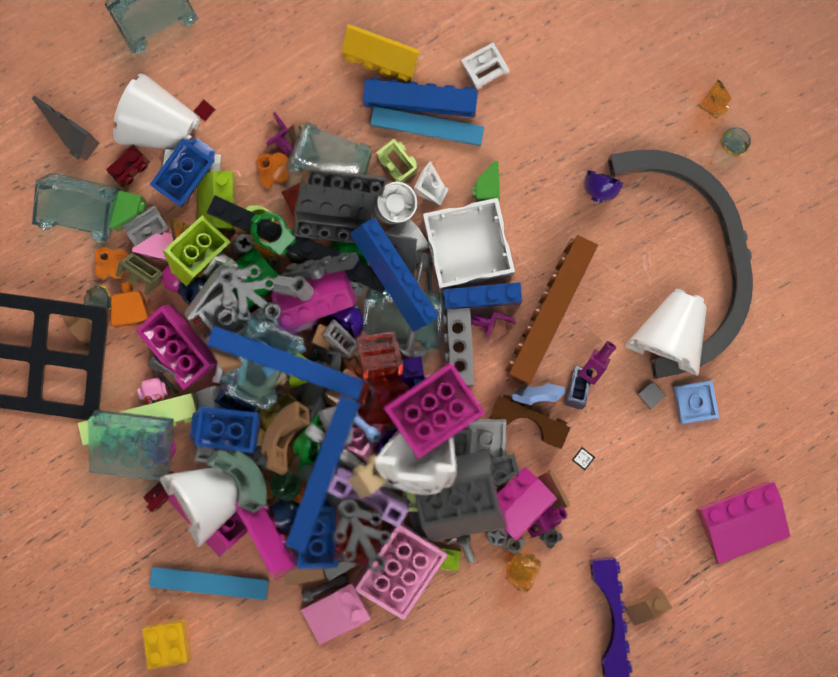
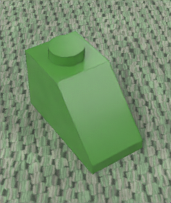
(487, 184)
(126, 208)

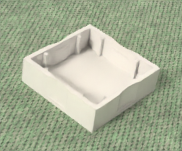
(468, 244)

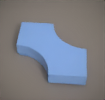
(530, 395)

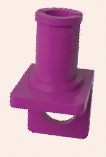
(279, 138)
(489, 324)
(599, 361)
(548, 520)

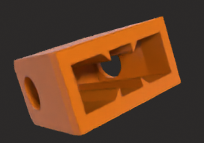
(129, 307)

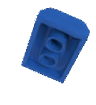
(184, 170)
(225, 429)
(321, 545)

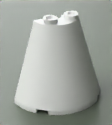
(152, 117)
(674, 331)
(417, 475)
(205, 497)

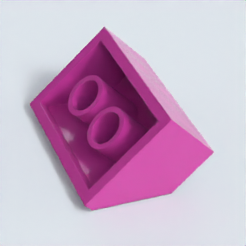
(524, 502)

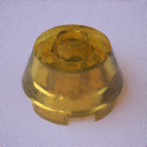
(522, 571)

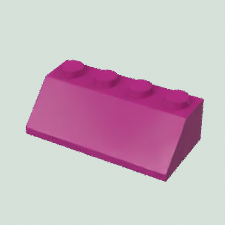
(330, 295)
(177, 345)
(224, 536)
(268, 541)

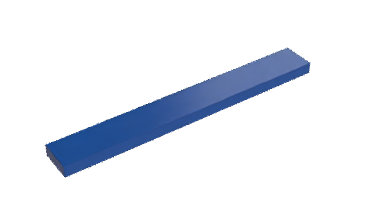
(285, 362)
(323, 473)

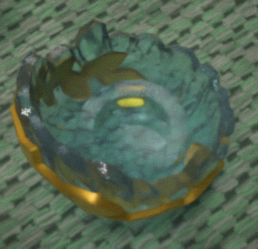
(735, 141)
(99, 296)

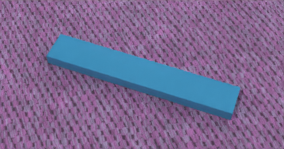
(427, 126)
(209, 583)

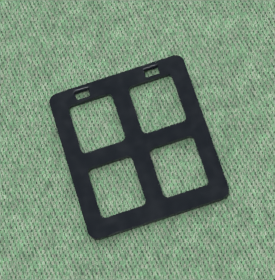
(39, 356)

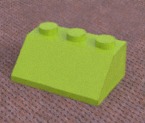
(219, 184)
(195, 250)

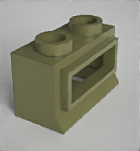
(140, 270)

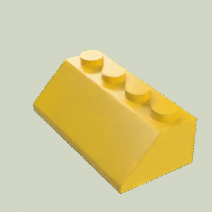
(380, 54)

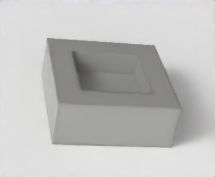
(651, 395)

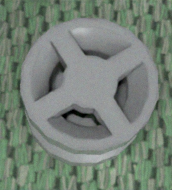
(496, 538)

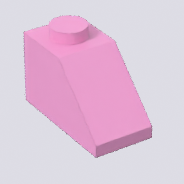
(154, 246)

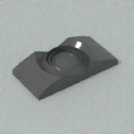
(312, 395)

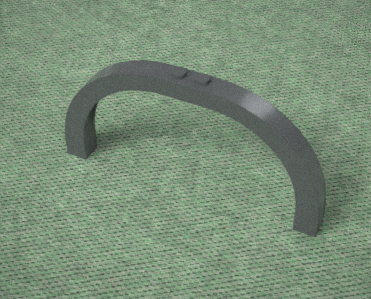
(734, 238)

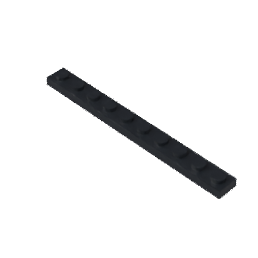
(302, 247)

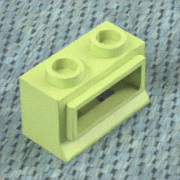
(400, 150)

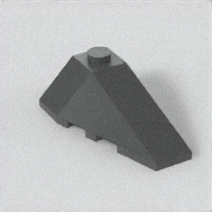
(73, 136)

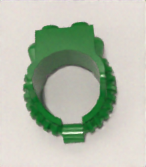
(285, 239)

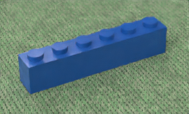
(420, 98)
(394, 274)

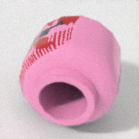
(152, 391)

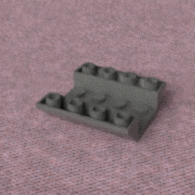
(334, 203)
(467, 504)

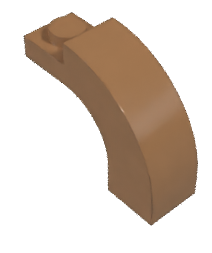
(280, 432)

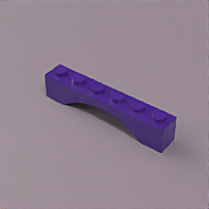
(614, 660)

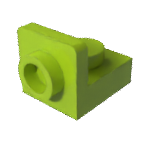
(452, 560)

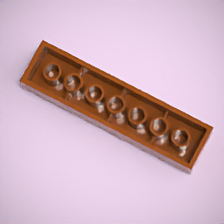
(552, 309)

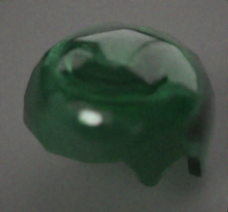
(286, 486)

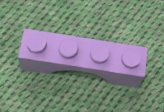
(387, 503)

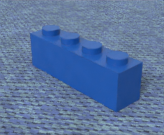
(483, 296)

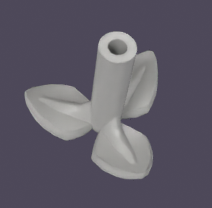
(407, 349)
(464, 541)

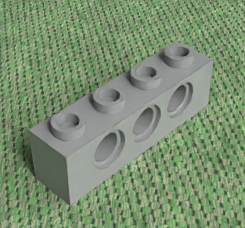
(462, 317)

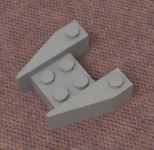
(211, 310)

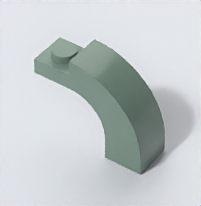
(247, 475)

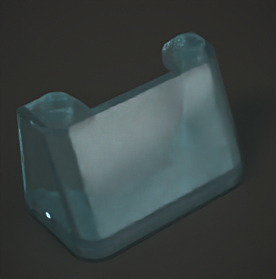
(145, 18)
(328, 151)
(74, 205)
(383, 316)
(251, 380)

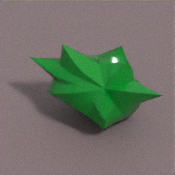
(306, 447)

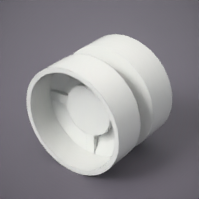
(395, 204)

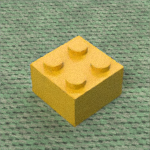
(166, 644)

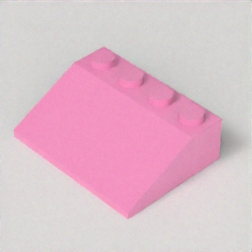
(408, 570)

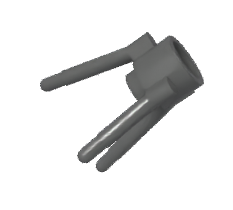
(422, 263)
(158, 367)

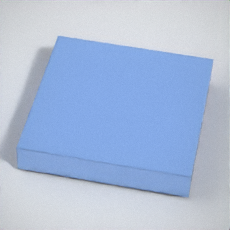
(696, 402)

